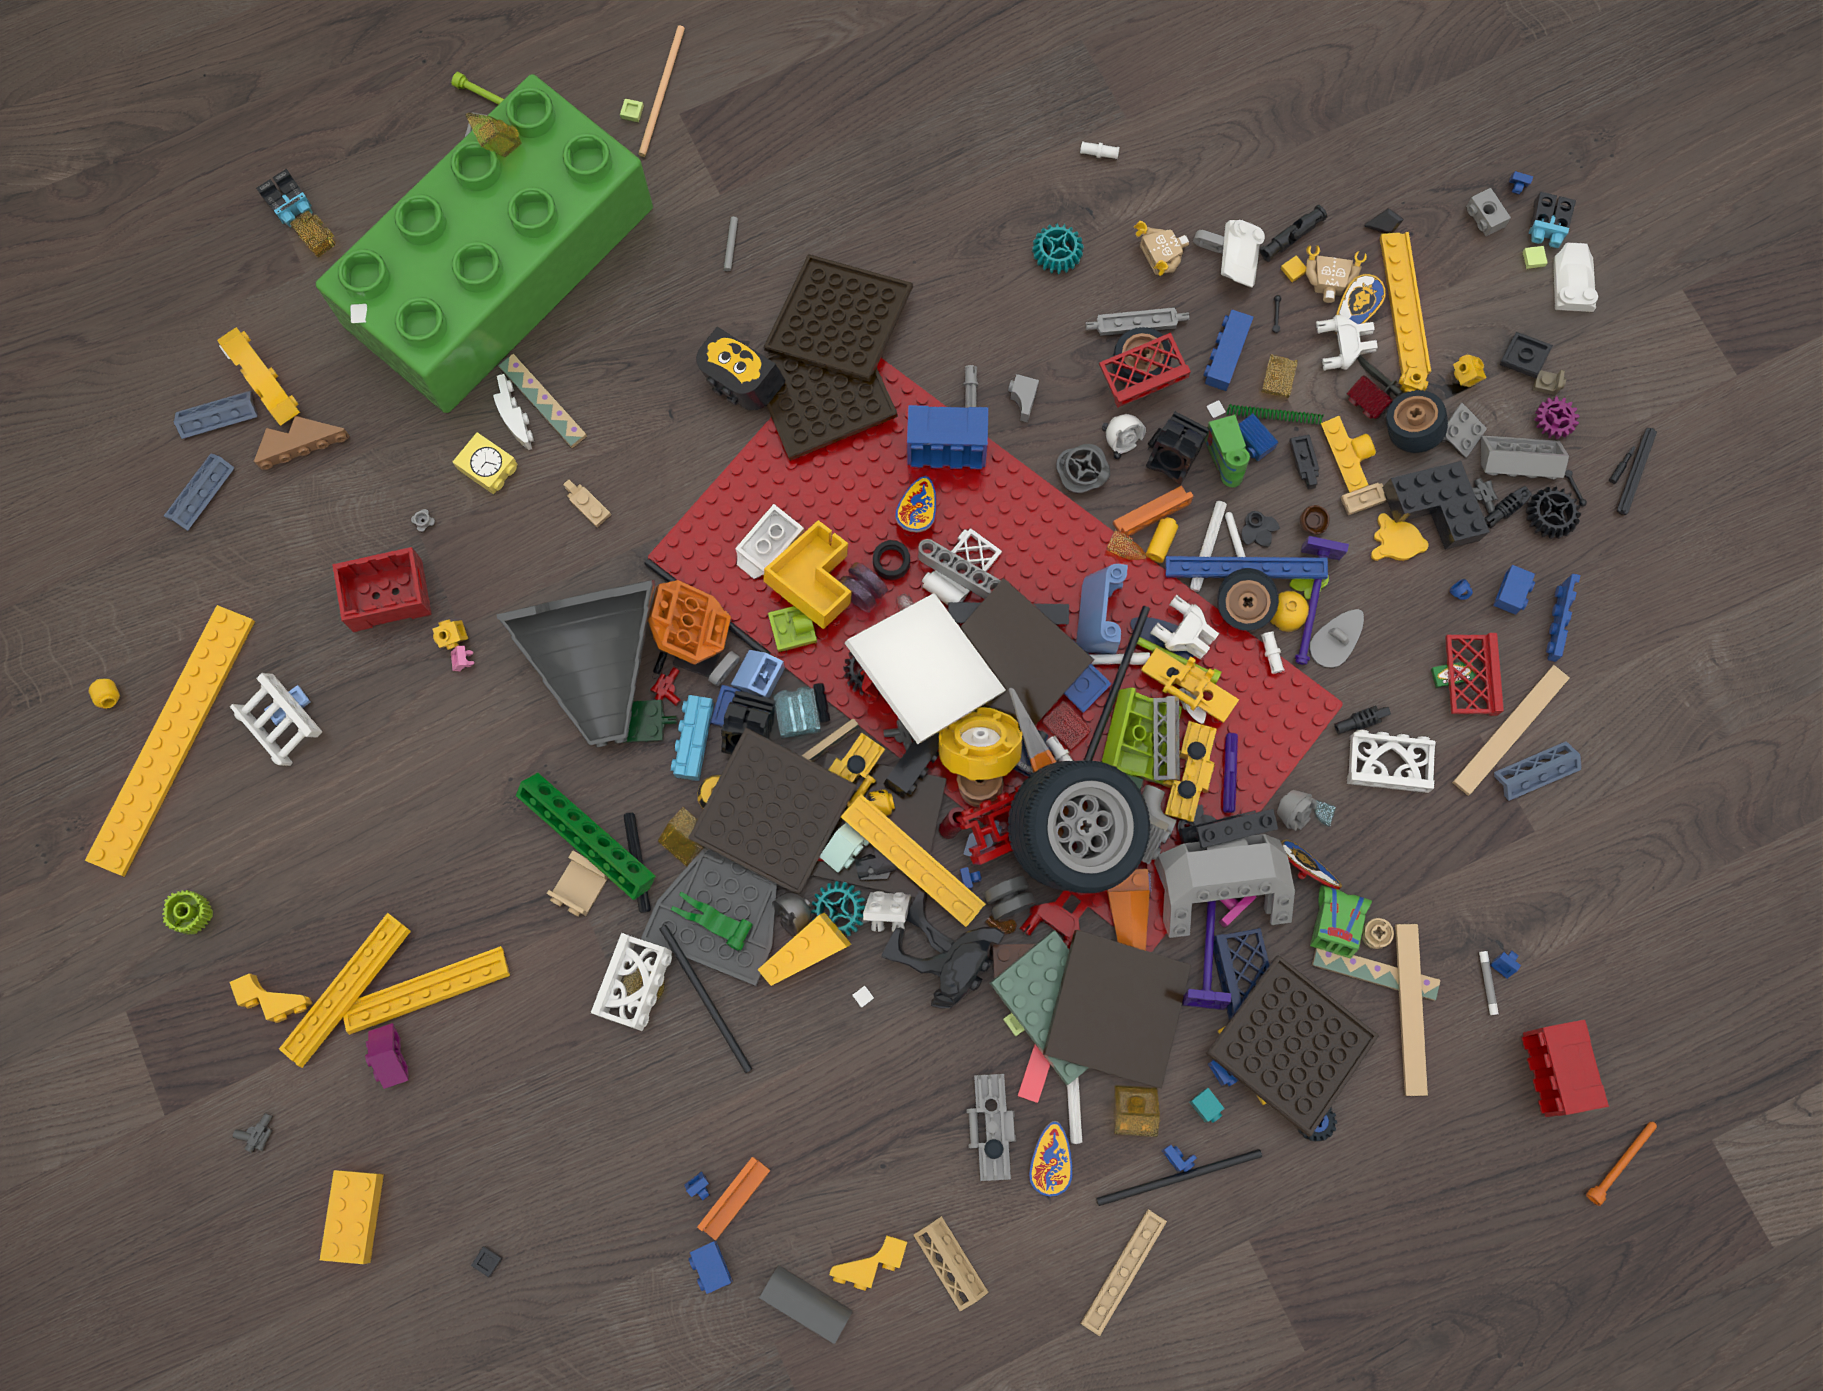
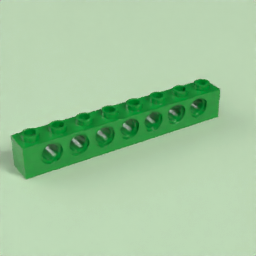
(585, 836)

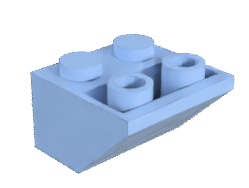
(758, 674)

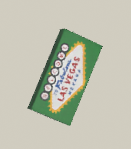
(1440, 674)

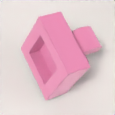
(458, 658)

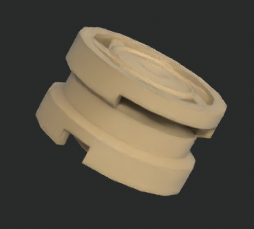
(1377, 933)

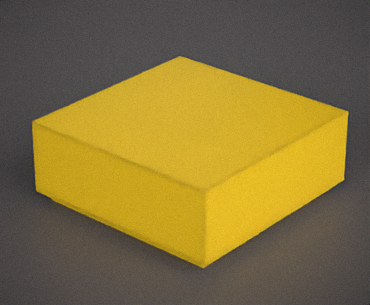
(1294, 268)

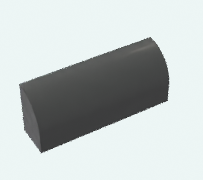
(806, 1304)

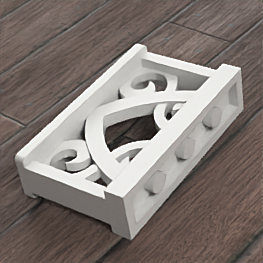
(1397, 781)
(617, 969)

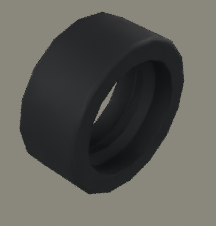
(891, 545)

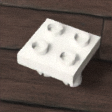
(888, 908)

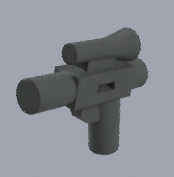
(1485, 493)
(901, 734)
(255, 1136)

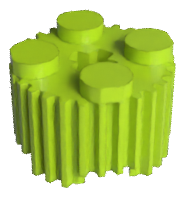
(187, 923)

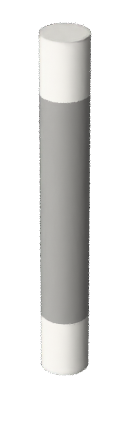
(1488, 981)

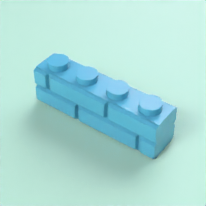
(693, 737)

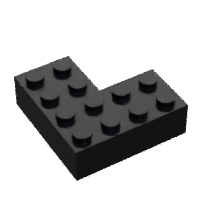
(1444, 495)

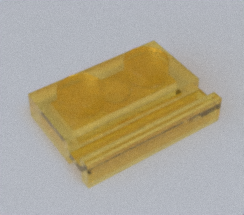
(1279, 376)

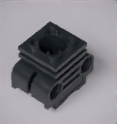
(1177, 447)
(749, 712)

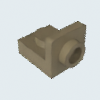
(1549, 382)

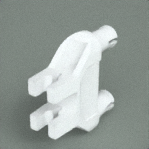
(1348, 339)
(1191, 632)

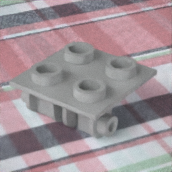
(1464, 430)

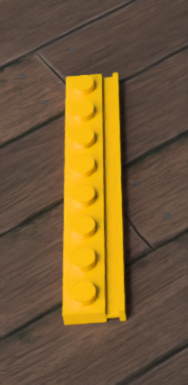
(1405, 302)
(913, 860)
(344, 990)
(426, 990)

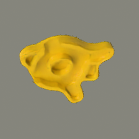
(1397, 540)

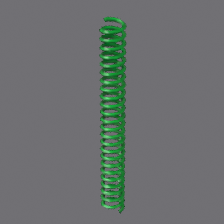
(1274, 413)

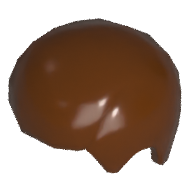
(1314, 520)

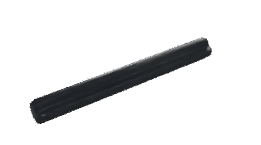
(1636, 471)
(635, 850)

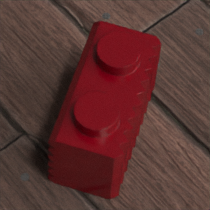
(1369, 397)

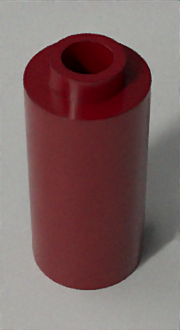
(949, 825)

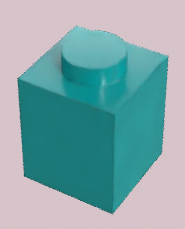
(1207, 1106)

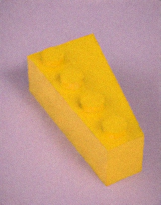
(808, 947)

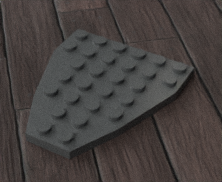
(733, 893)

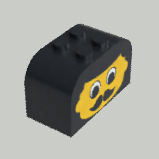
(738, 371)

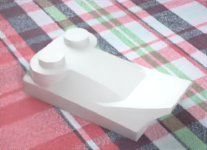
(1241, 251)
(1574, 279)
(767, 541)

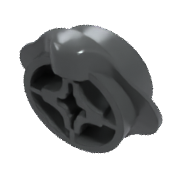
(1091, 452)

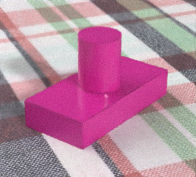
(1235, 908)

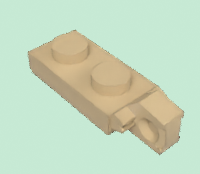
(1363, 498)
(587, 503)

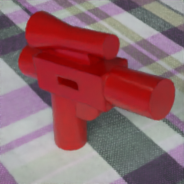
(665, 688)

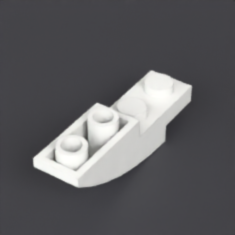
(512, 414)

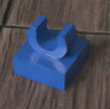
(1520, 180)
(969, 878)
(1506, 964)
(697, 1185)

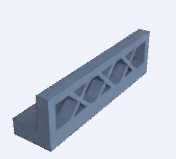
(215, 414)
(199, 491)
(1541, 773)

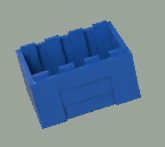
(947, 436)

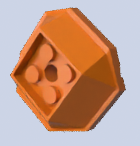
(687, 622)

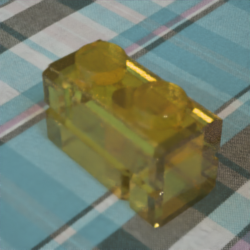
(313, 234)

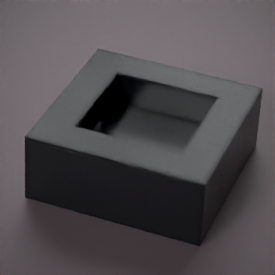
(486, 1261)

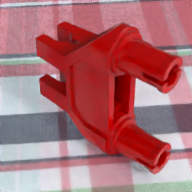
(1056, 917)

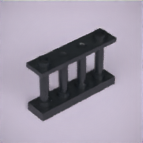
(1229, 828)

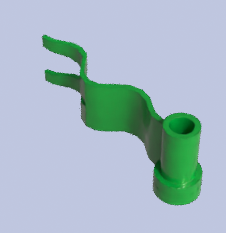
(716, 922)

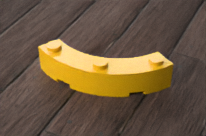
(259, 376)

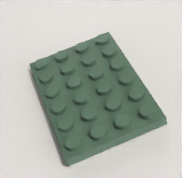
(1031, 991)

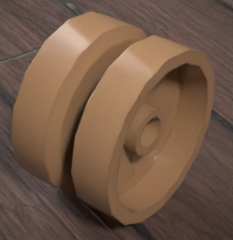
(975, 792)

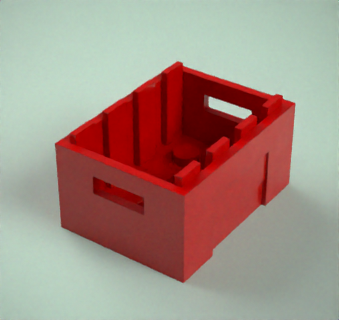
(381, 574)
(1564, 1069)

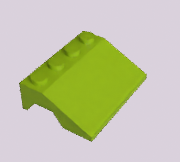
(1132, 736)

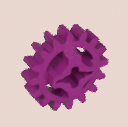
(1553, 418)

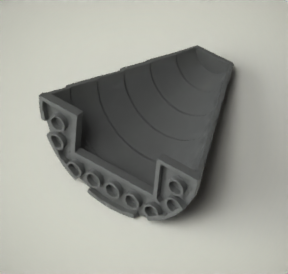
(588, 654)

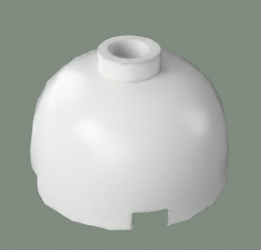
(1124, 432)

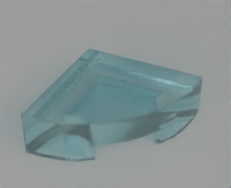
(1325, 813)

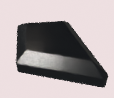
(1385, 222)

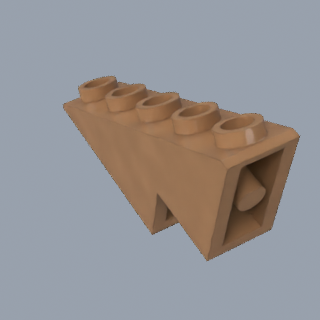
(302, 438)

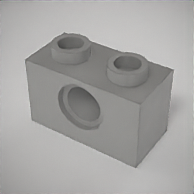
(1488, 202)

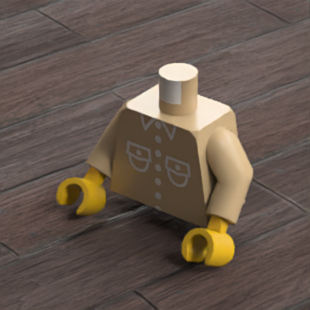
(1161, 248)
(1331, 274)

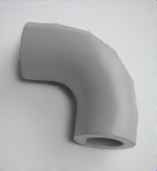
(1153, 798)

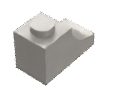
(1023, 392)

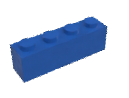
(1228, 350)

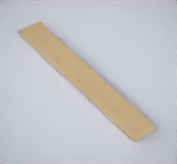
(1510, 730)
(1411, 1010)

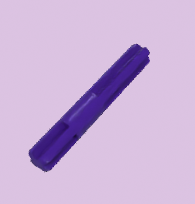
(1230, 773)

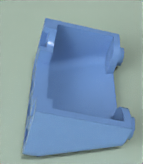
(1093, 631)

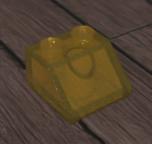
(494, 134)
(676, 836)
(1136, 1111)

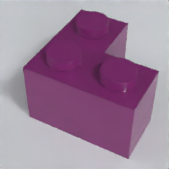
(386, 1056)

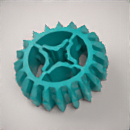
(1056, 240)
(823, 900)

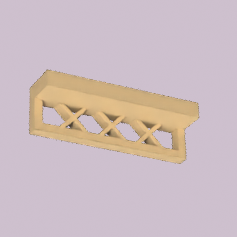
(954, 1261)

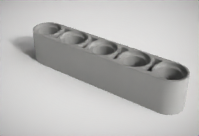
(954, 564)

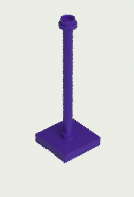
(1323, 549)
(1206, 997)

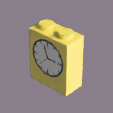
(485, 463)

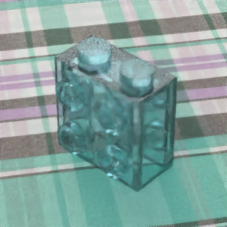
(797, 712)

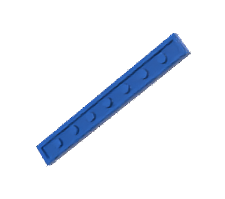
(1223, 566)

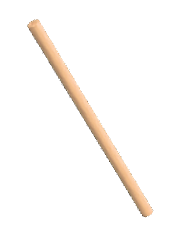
(661, 91)

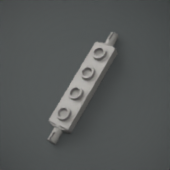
(1123, 322)

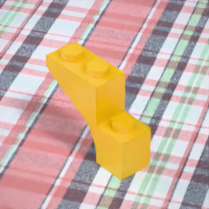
(274, 1005)
(864, 1270)

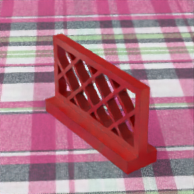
(1155, 382)
(1491, 675)

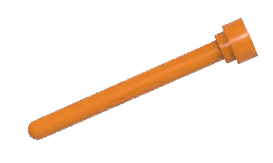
(1598, 1193)

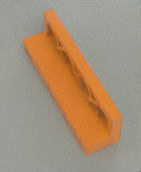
(1153, 511)
(734, 1198)

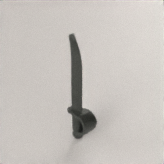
(1390, 385)

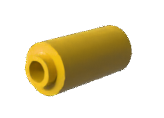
(1162, 540)

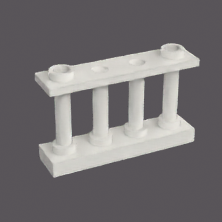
(293, 711)

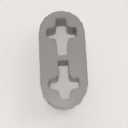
(1209, 241)
(724, 668)

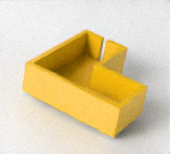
(804, 578)

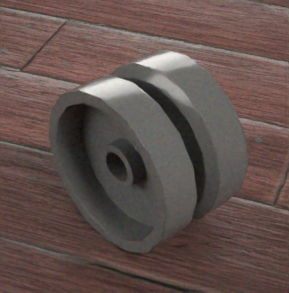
(1009, 895)

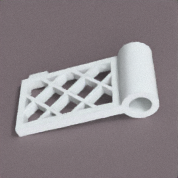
(949, 590)

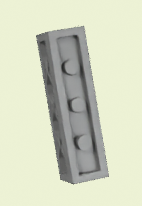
(1171, 738)

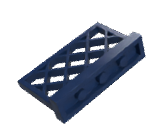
(1227, 972)

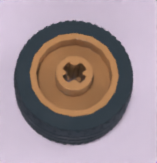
(1133, 339)
(1417, 421)
(1247, 614)

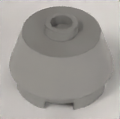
(1296, 808)

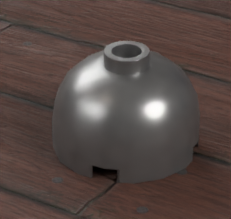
(793, 912)

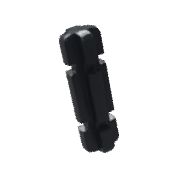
(821, 702)

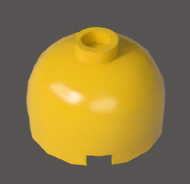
(1291, 611)

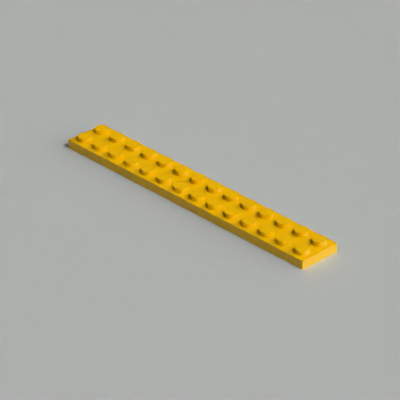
(170, 741)

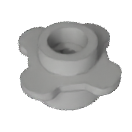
(423, 514)

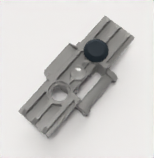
(994, 1153)

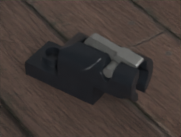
(874, 866)

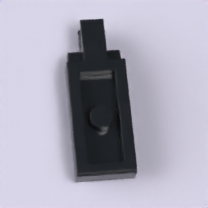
(1305, 459)

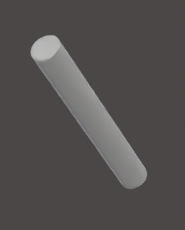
(730, 243)

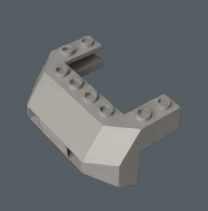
(1223, 872)

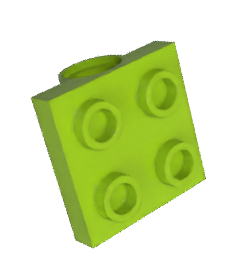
(791, 628)

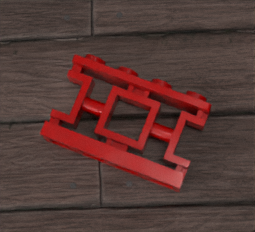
(996, 807)

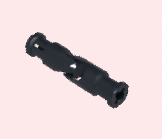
(1294, 232)

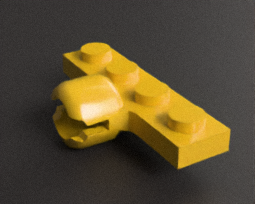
(1349, 452)

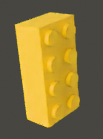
(351, 1217)

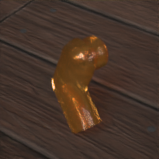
(1007, 926)

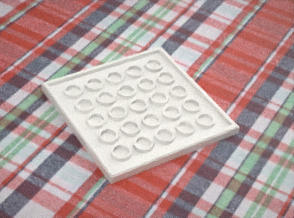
(925, 667)

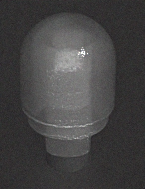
(904, 601)

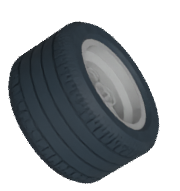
(1119, 836)

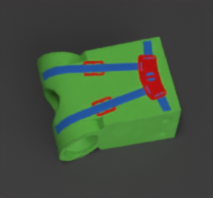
(1228, 450)
(1339, 922)

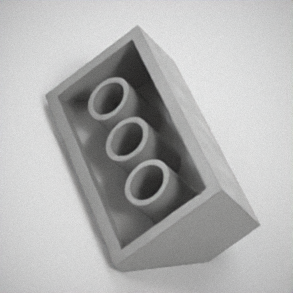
(1523, 457)

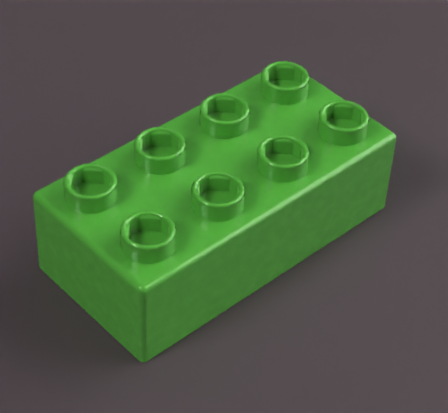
(488, 245)

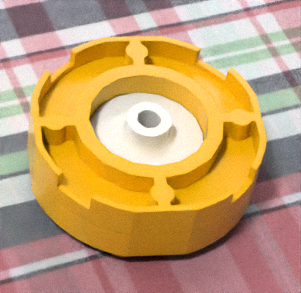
(981, 744)

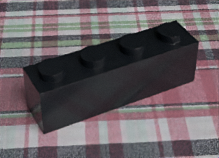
(913, 765)

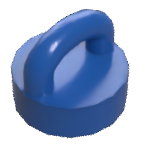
(1459, 588)

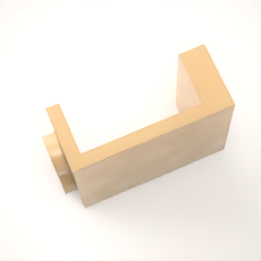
(578, 885)

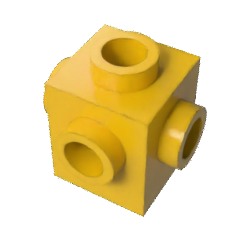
(1469, 370)
(1413, 380)
(449, 634)

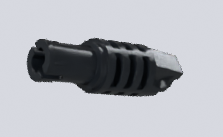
(1508, 506)
(1362, 719)

